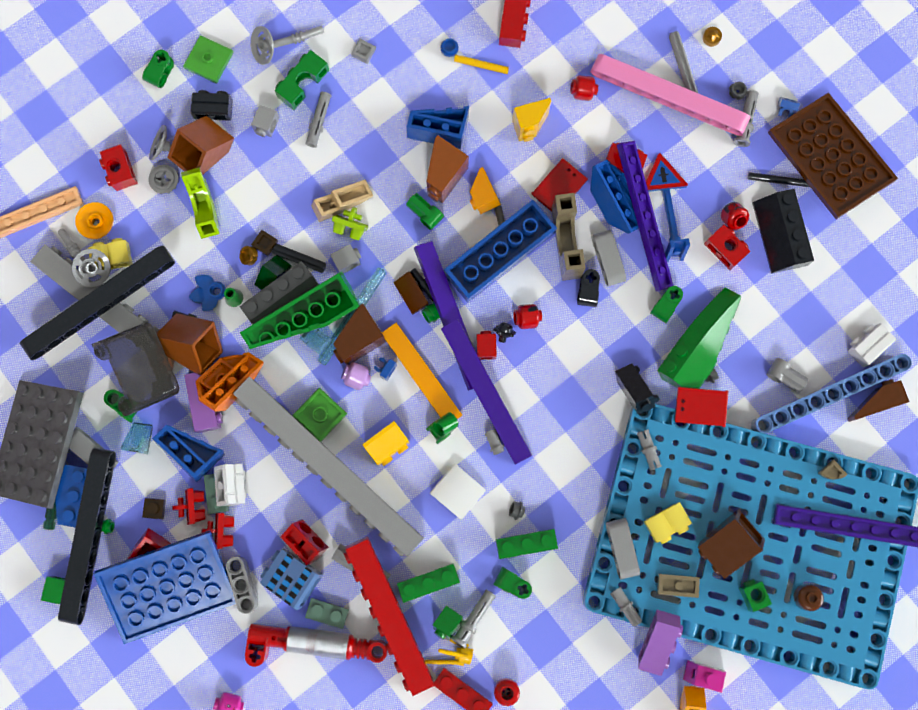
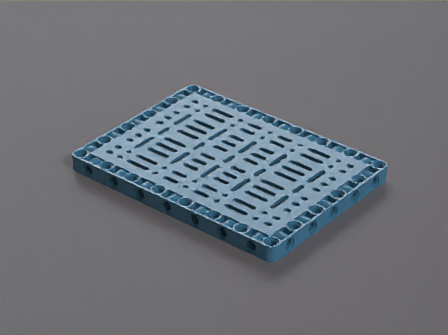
(731, 633)

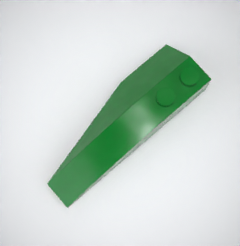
(305, 313)
(700, 345)

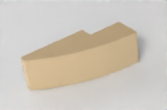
(341, 200)

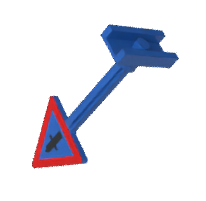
(663, 178)

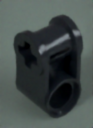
(588, 292)

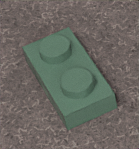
(209, 481)
(327, 613)

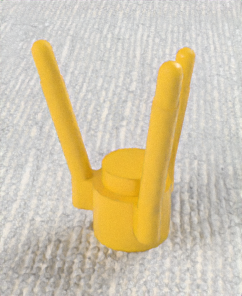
(462, 656)

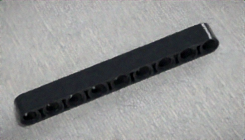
(97, 302)
(87, 536)

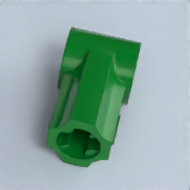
(428, 214)

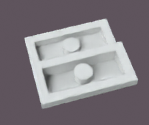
(457, 491)

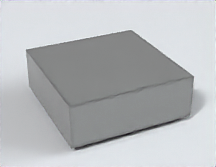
(363, 51)

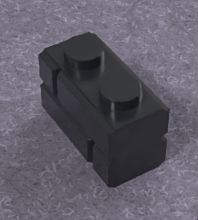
(214, 105)

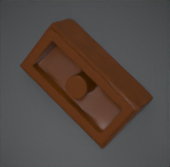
(411, 293)

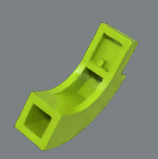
(202, 203)

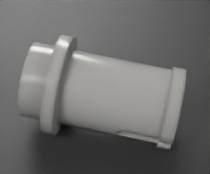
(494, 442)

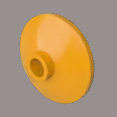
(88, 215)

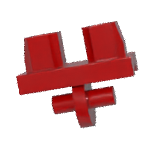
(191, 497)
(220, 522)

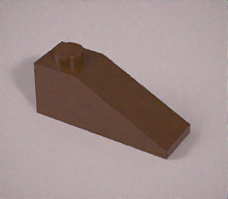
(881, 399)

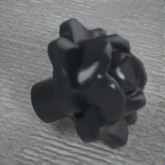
(504, 331)

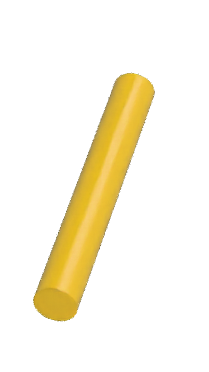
(481, 64)

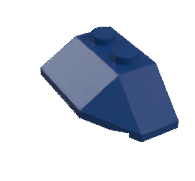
(613, 196)

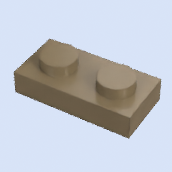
(678, 585)

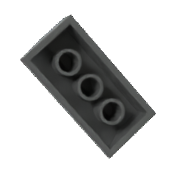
(279, 293)

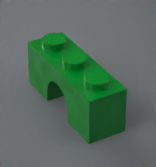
(309, 67)
(526, 544)
(428, 583)

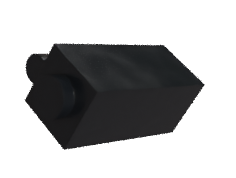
(635, 389)

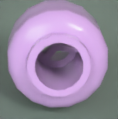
(356, 376)

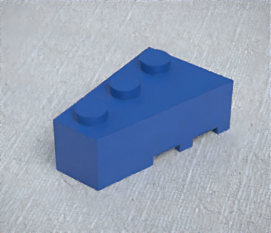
(448, 124)
(188, 452)

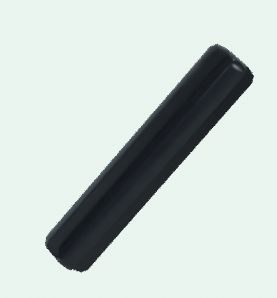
(297, 257)

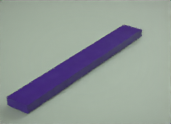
(645, 215)
(440, 290)
(486, 391)
(845, 525)

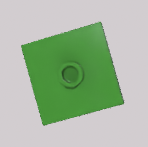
(208, 59)
(320, 414)

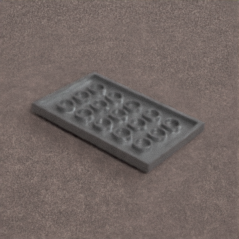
(37, 442)

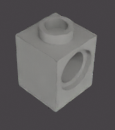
(265, 121)
(346, 258)

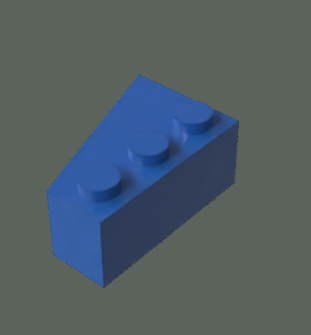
(69, 495)

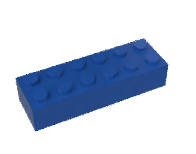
(500, 250)

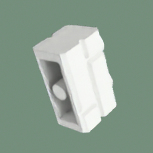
(871, 345)
(230, 484)

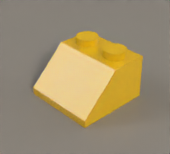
(530, 118)
(386, 444)

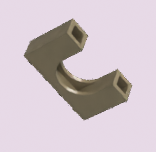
(570, 258)

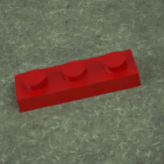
(461, 692)

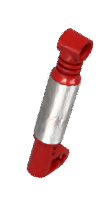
(309, 642)

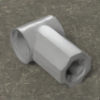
(783, 373)

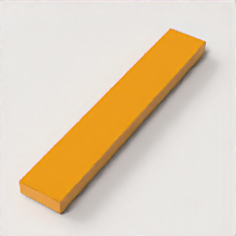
(419, 371)

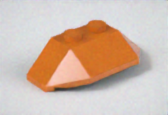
(224, 377)

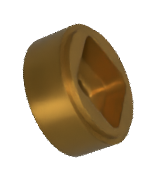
(712, 36)
(248, 255)

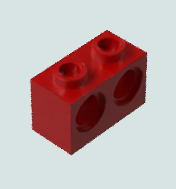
(304, 542)

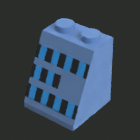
(290, 578)

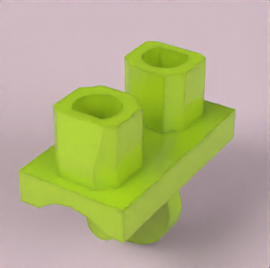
(341, 222)

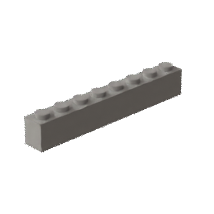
(59, 270)

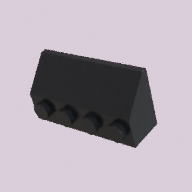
(783, 231)

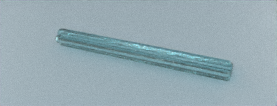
(363, 298)

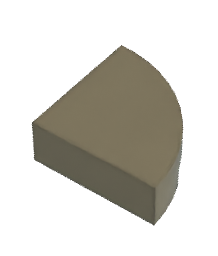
(832, 471)

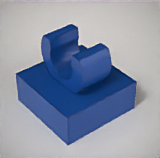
(787, 104)
(387, 369)

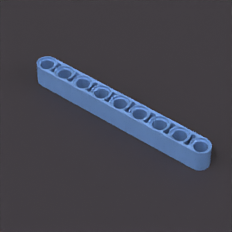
(839, 390)

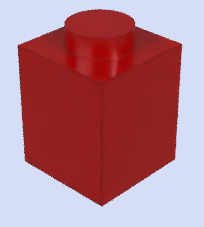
(486, 345)

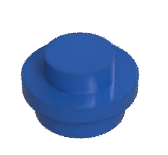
(449, 47)

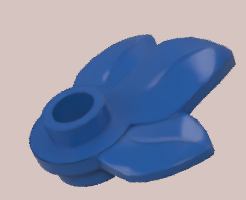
(205, 292)

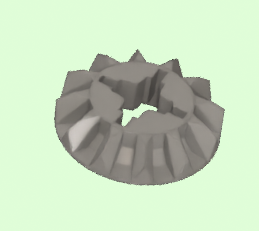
(159, 173)

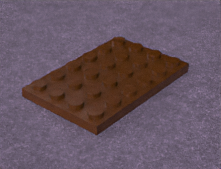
(832, 155)

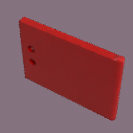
(559, 182)
(701, 406)

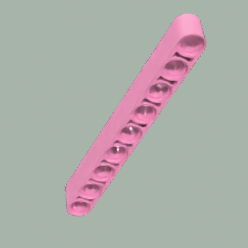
(670, 94)

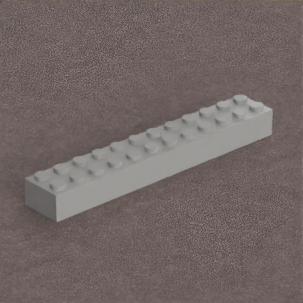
(328, 466)

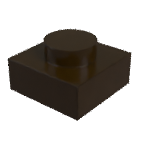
(264, 242)
(154, 508)

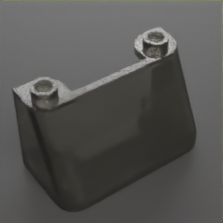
(139, 367)

